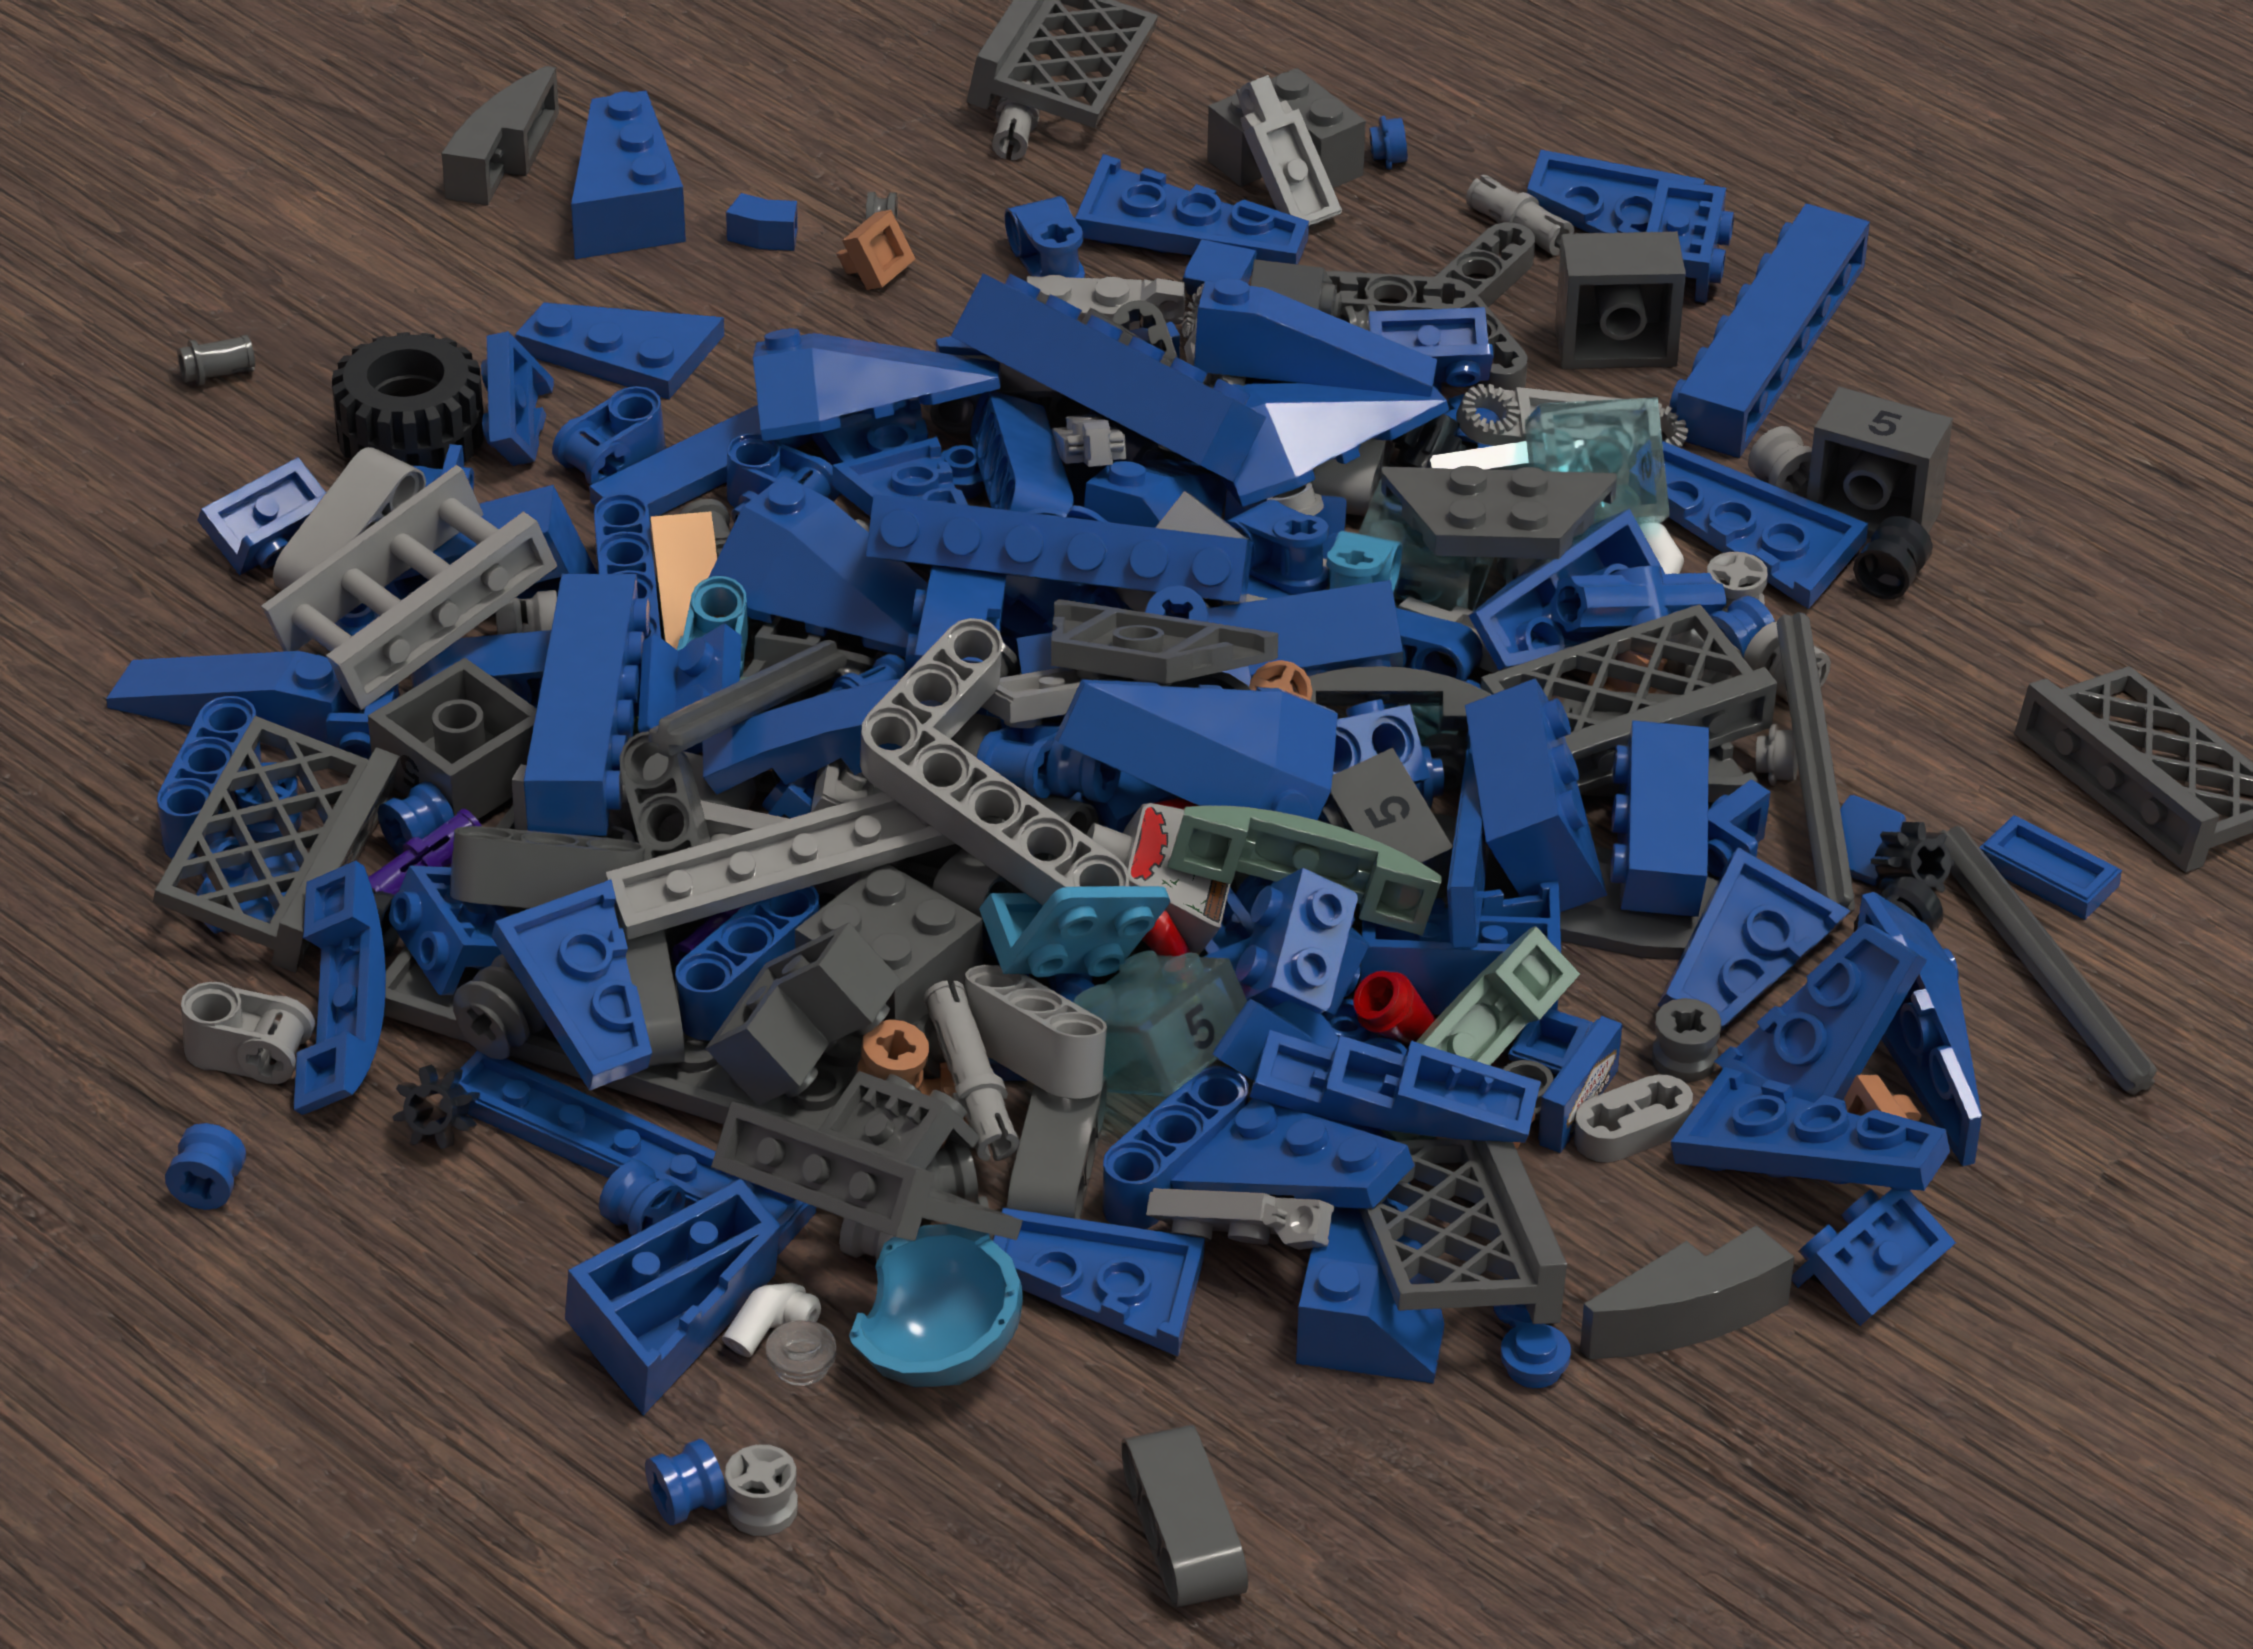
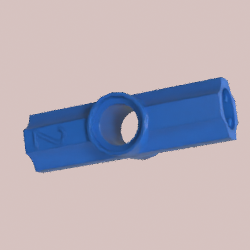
(1631, 598)

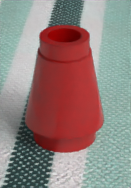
(1391, 1007)

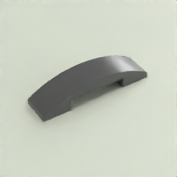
(1399, 687)

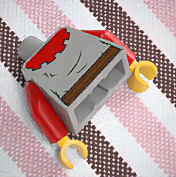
(1145, 849)

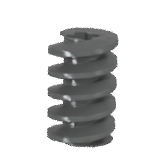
(496, 1011)

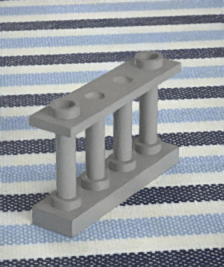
(430, 617)

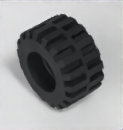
(409, 399)

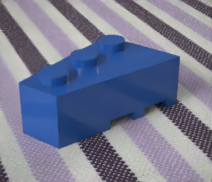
(625, 180)
(1443, 971)
(672, 1289)

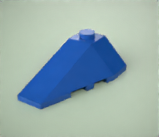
(1277, 338)

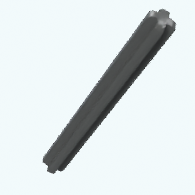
(746, 698)
(1815, 760)
(2049, 964)

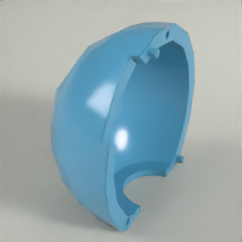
(940, 1307)

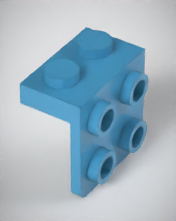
(1074, 930)

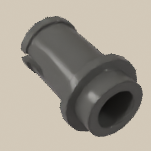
(215, 359)

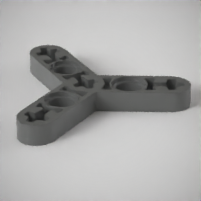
(1455, 290)

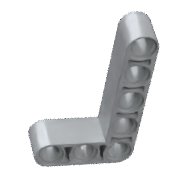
(976, 788)

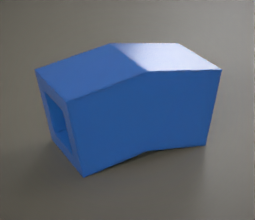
(762, 223)

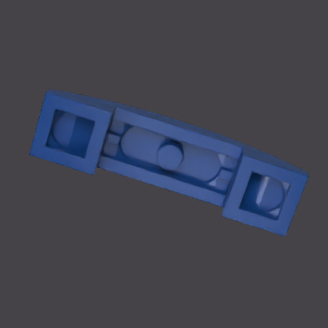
(352, 987)

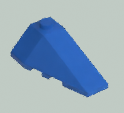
(819, 378)
(1317, 425)
(1147, 489)
(810, 565)
(1519, 617)
(284, 688)
(1209, 742)
(1930, 1030)
(1351, 1315)

